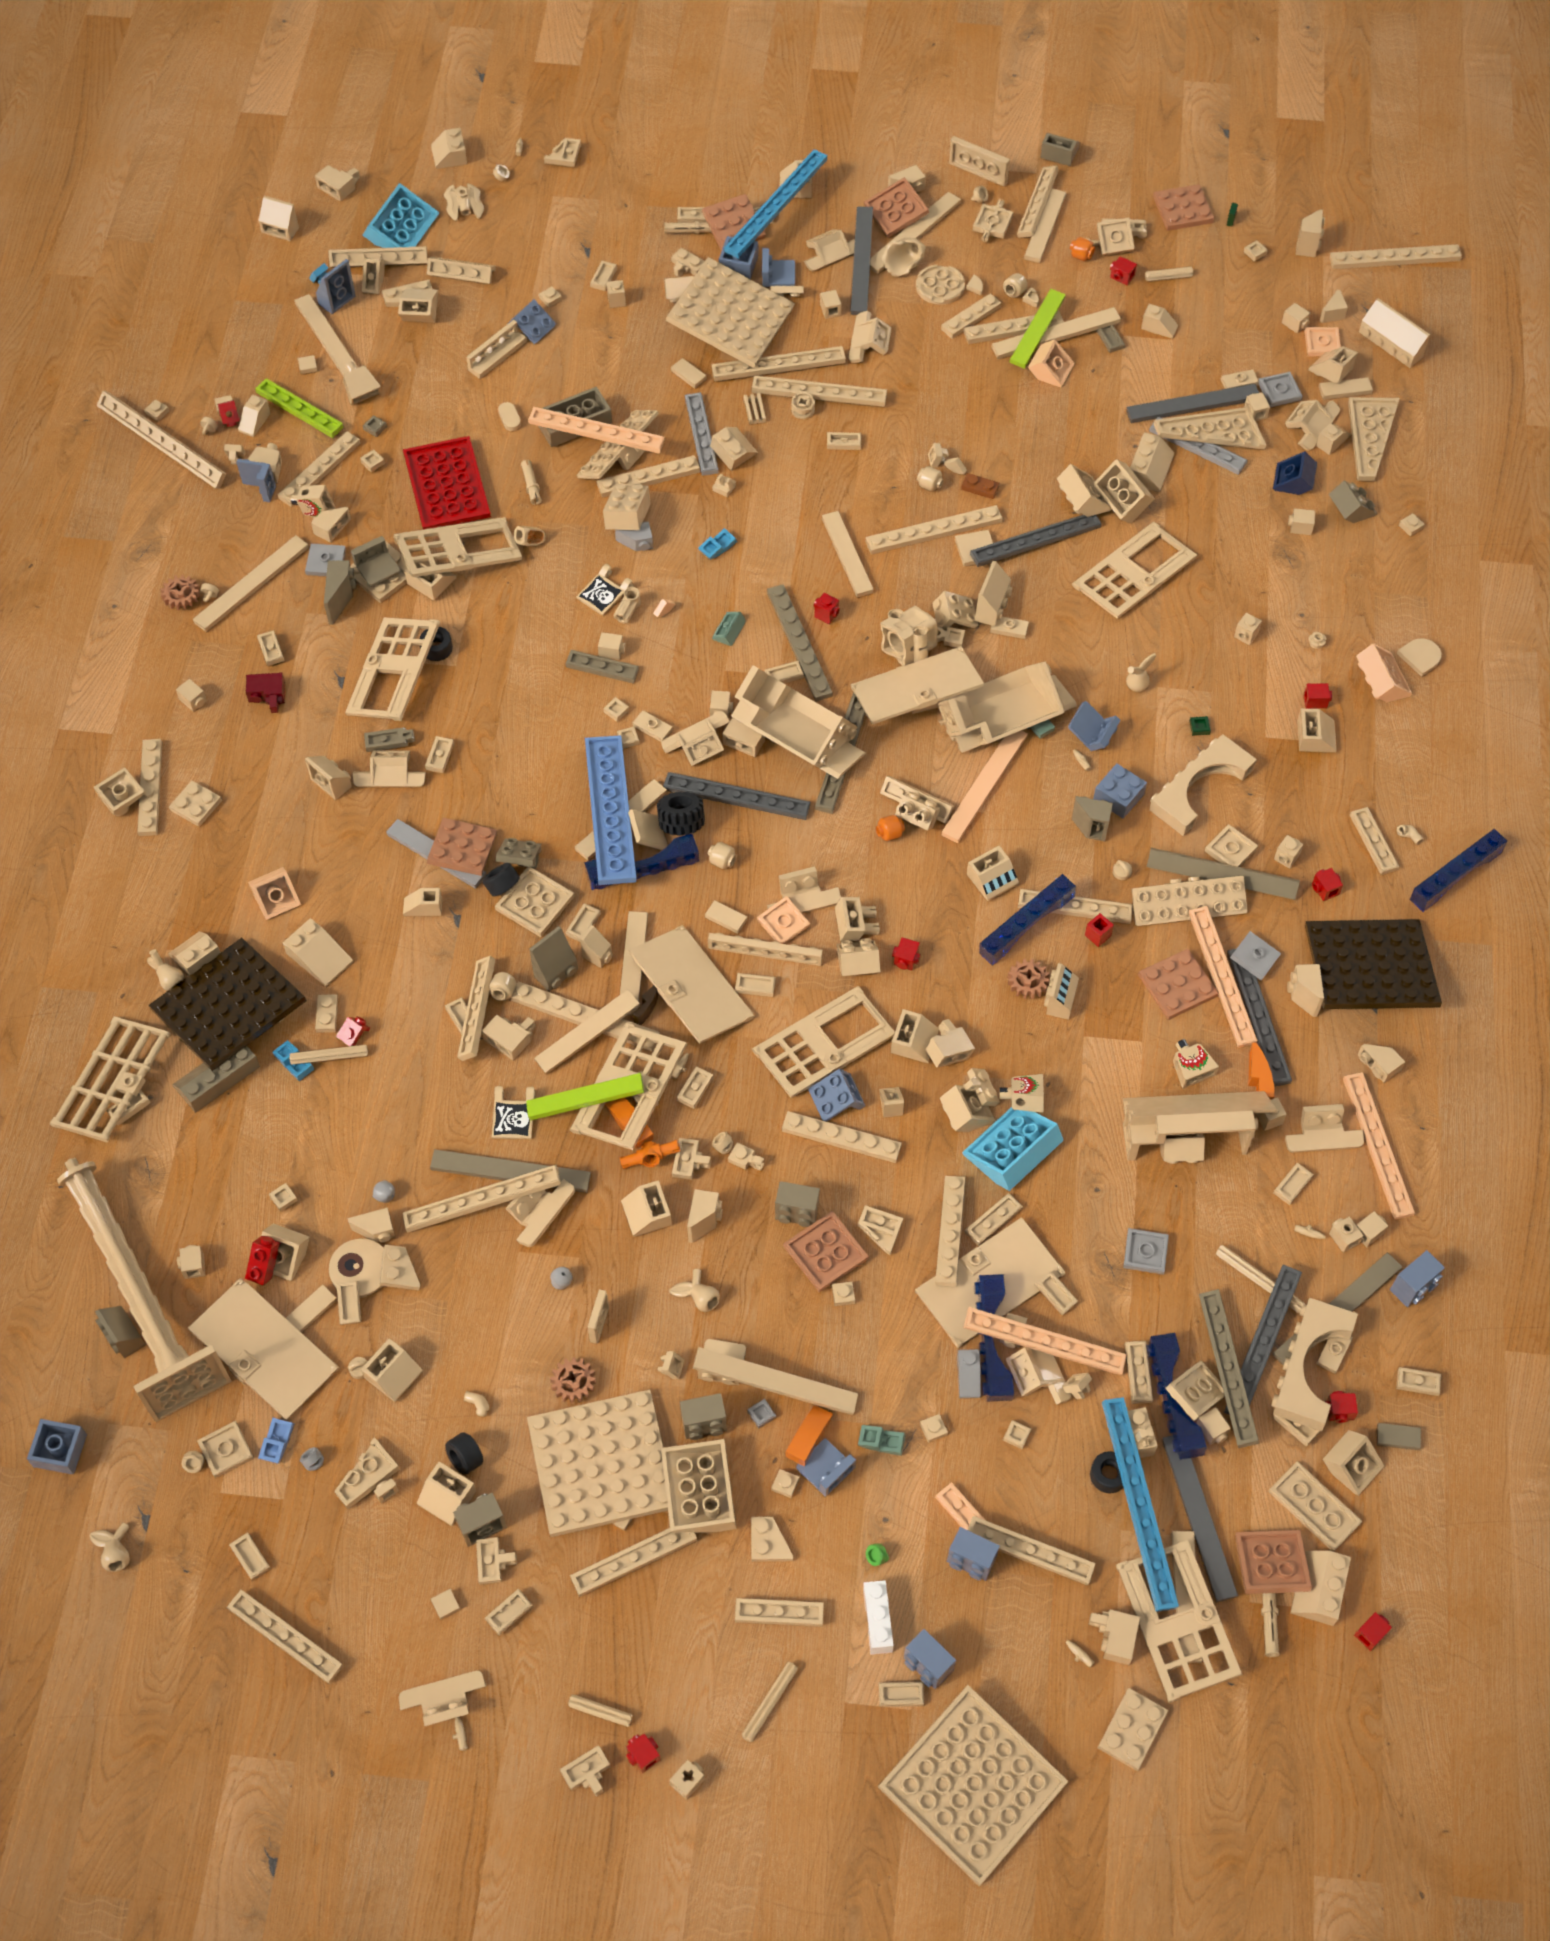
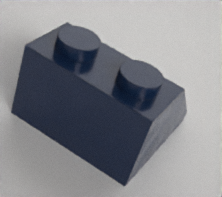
(1295, 474)

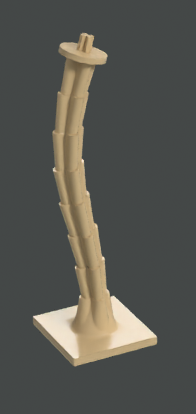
(179, 1376)

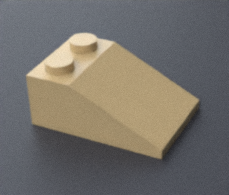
(317, 952)

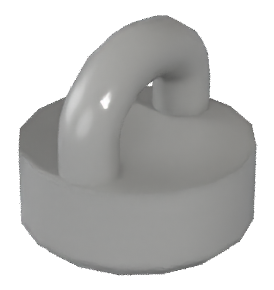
(310, 1457)

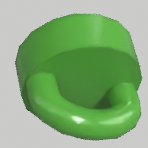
(876, 1554)

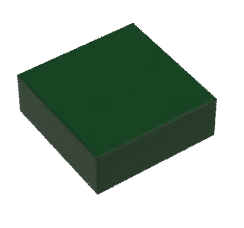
(1232, 214)
(1199, 726)

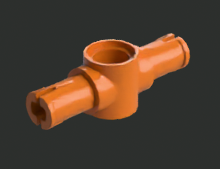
(650, 1154)

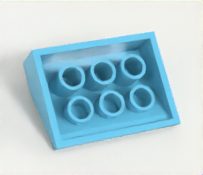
(400, 220)
(1014, 1146)

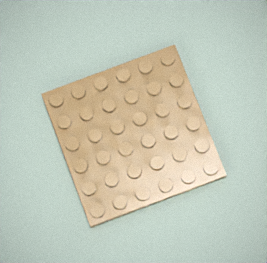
(730, 312)
(599, 1462)
(973, 1785)

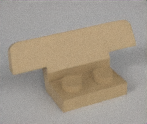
(829, 249)
(868, 334)
(1312, 419)
(699, 739)
(389, 770)
(804, 891)
(1323, 1131)
(538, 1211)
(1036, 1370)
(442, 1698)

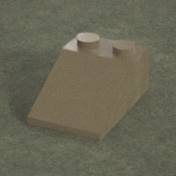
(338, 588)
(553, 959)

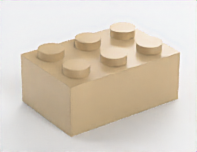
(1123, 491)
(626, 507)

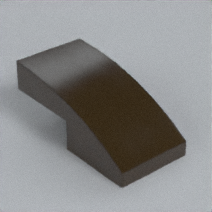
(649, 1001)

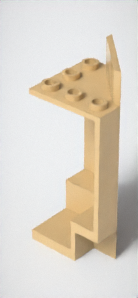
(1004, 706)
(797, 723)
(1153, 1118)

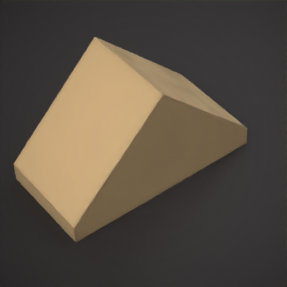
(1334, 309)
(891, 1102)

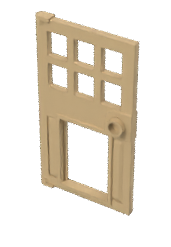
(454, 548)
(1134, 574)
(406, 665)
(820, 1044)
(652, 1087)
(1180, 1625)

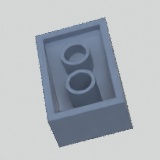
(336, 288)

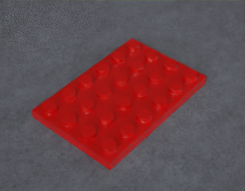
(446, 483)

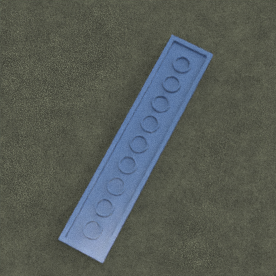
(610, 810)

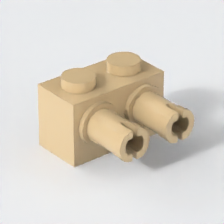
(918, 811)
(850, 919)

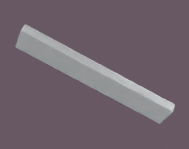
(701, 434)
(1210, 452)
(422, 845)

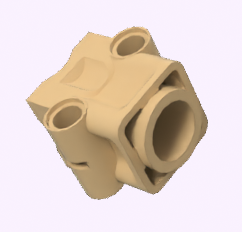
(909, 635)

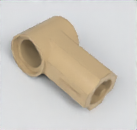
(627, 605)

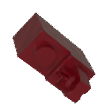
(266, 688)

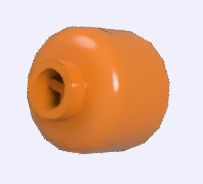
(1082, 249)
(890, 827)

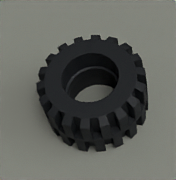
(681, 813)

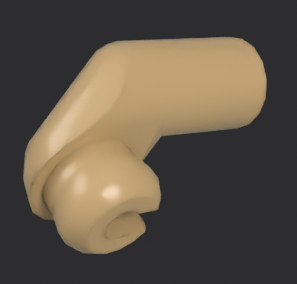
(1409, 832)
(479, 1401)

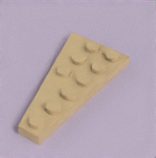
(1223, 427)
(1370, 429)

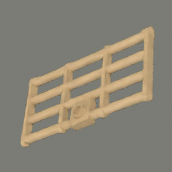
(125, 1082)

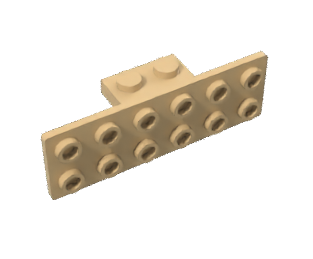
(611, 452)
(1175, 899)

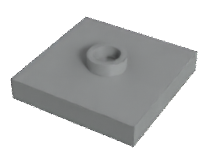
(1280, 389)
(320, 555)
(1255, 955)
(1146, 1251)

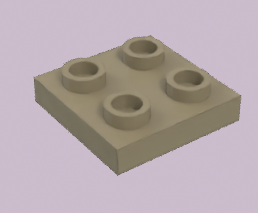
(519, 852)

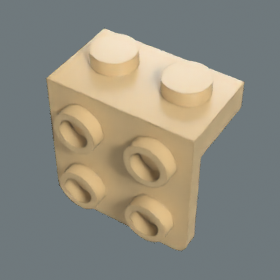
(954, 608)
(727, 1348)

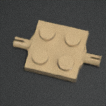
(992, 220)

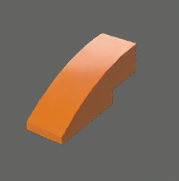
(1260, 1072)
(622, 1111)
(808, 1435)

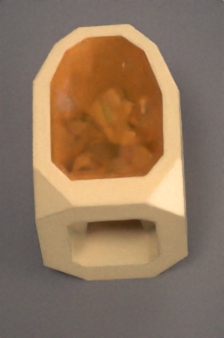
(529, 536)

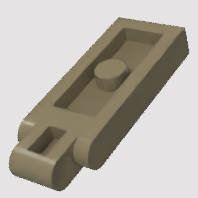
(388, 739)

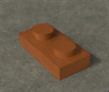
(980, 486)

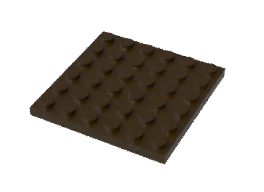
(1373, 964)
(227, 1004)

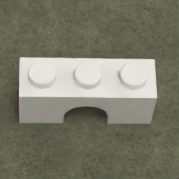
(878, 1617)

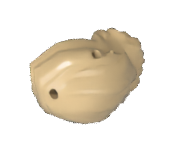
(903, 256)

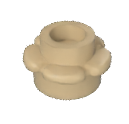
(1314, 642)

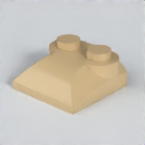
(119, 792)

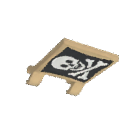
(602, 593)
(511, 1117)

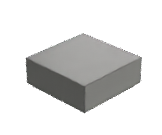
(761, 1413)

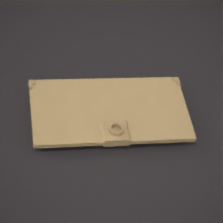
(917, 685)
(691, 984)
(1010, 1252)
(263, 1348)

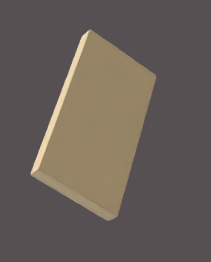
(979, 161)
(1315, 1506)

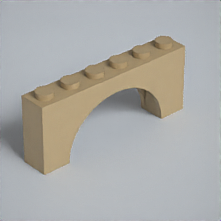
(1219, 758)
(1295, 1398)

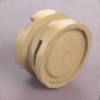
(803, 405)

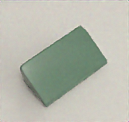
(729, 628)

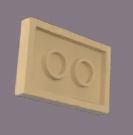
(1196, 1390)
(1132, 1729)

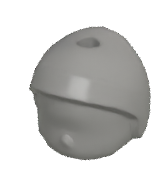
(383, 1191)
(561, 1278)

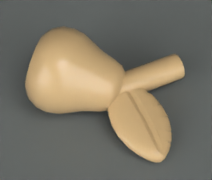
(1138, 678)
(167, 974)
(704, 1296)
(114, 1555)

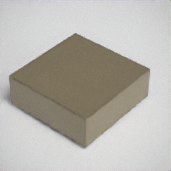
(374, 426)

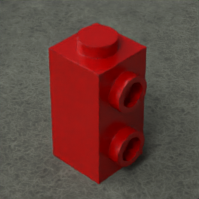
(262, 1260)

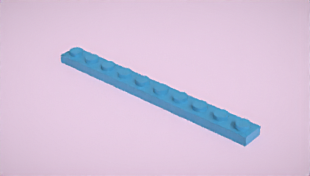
(775, 204)
(1140, 1505)

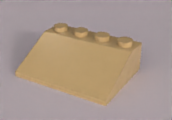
(698, 1487)

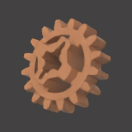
(180, 592)
(1028, 978)
(564, 1383)

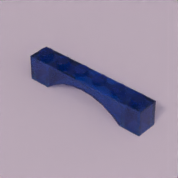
(678, 853)
(1440, 882)
(1006, 935)
(998, 1380)
(1187, 1435)

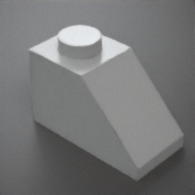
(636, 539)
(968, 1373)

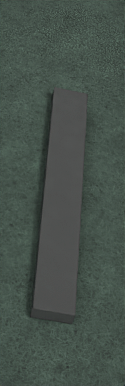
(862, 256)
(1190, 403)
(1034, 539)
(738, 796)
(1261, 1022)
(1268, 1329)
(1201, 1523)

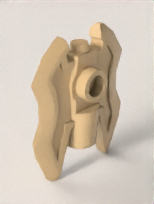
(463, 199)

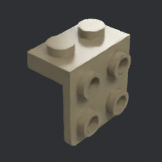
(374, 561)

